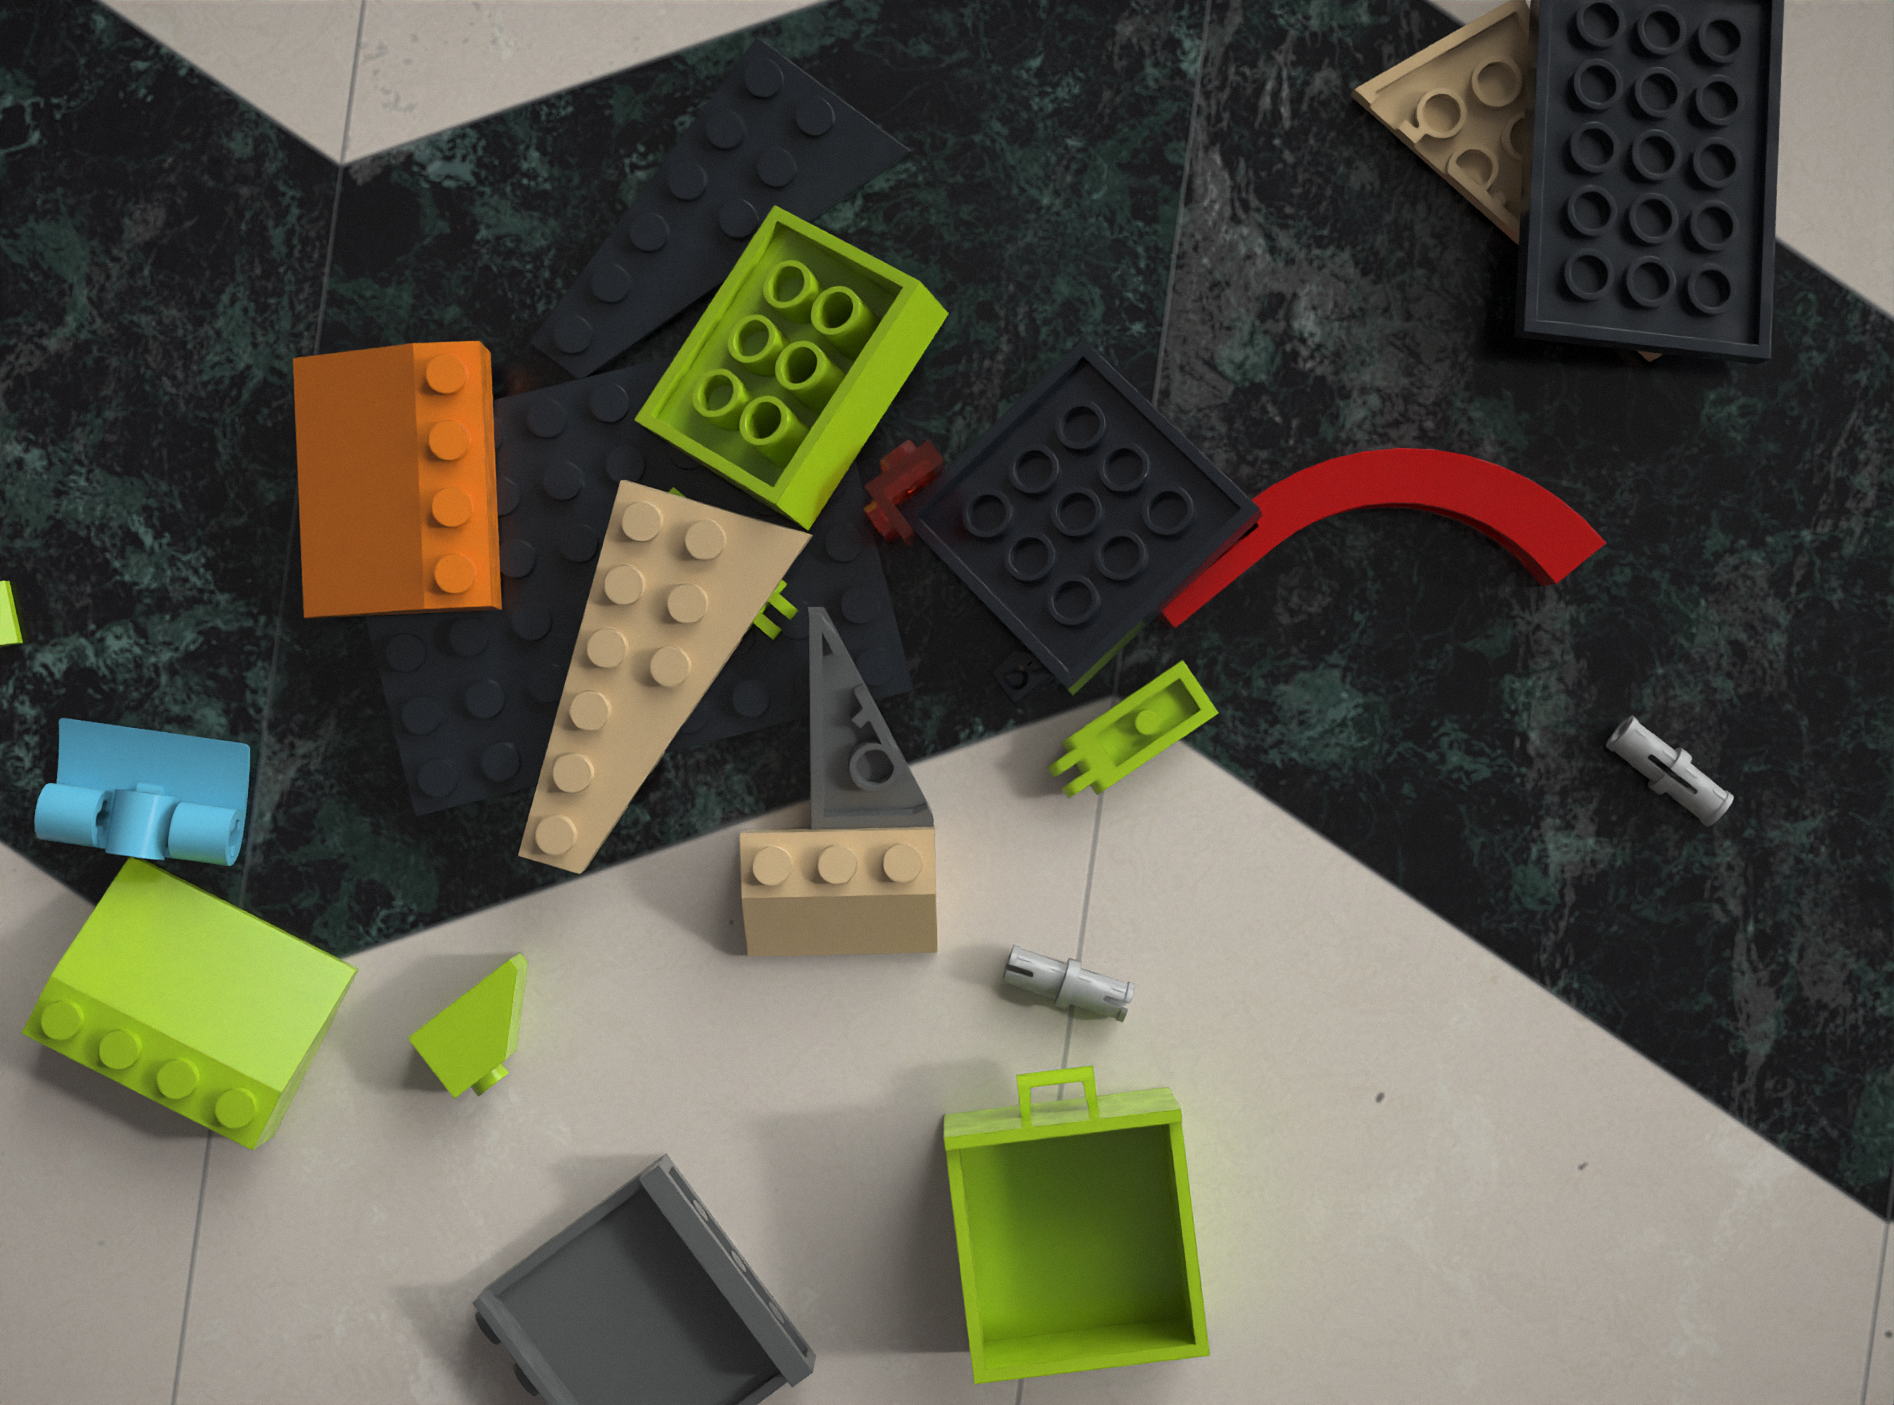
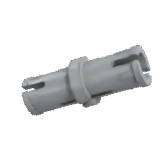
(1703, 796)
(1068, 983)

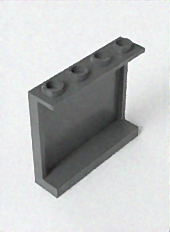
(643, 1308)

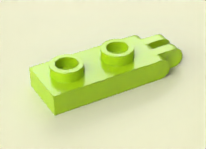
(1134, 730)

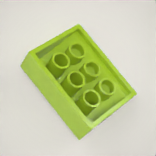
(793, 365)
(191, 1003)

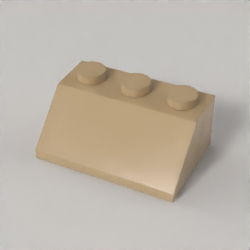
(839, 891)

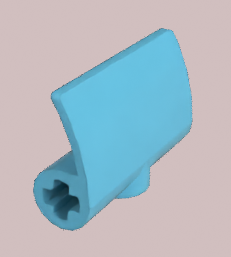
(146, 793)

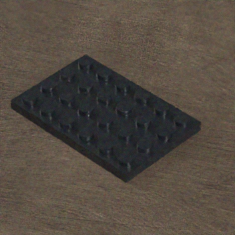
(1651, 176)

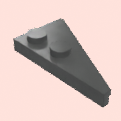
(853, 757)

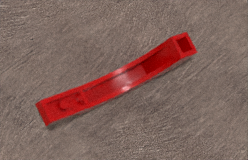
(1480, 494)

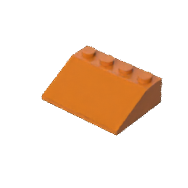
(397, 480)

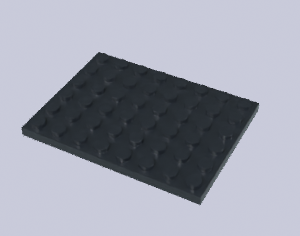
(483, 687)

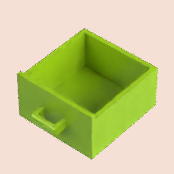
(1075, 1231)

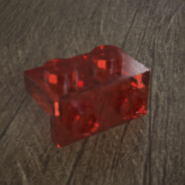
(903, 475)

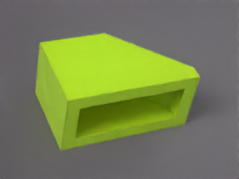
(476, 1031)

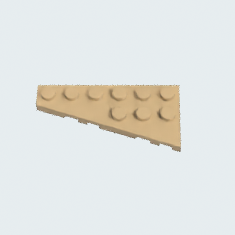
(1466, 110)
(657, 629)

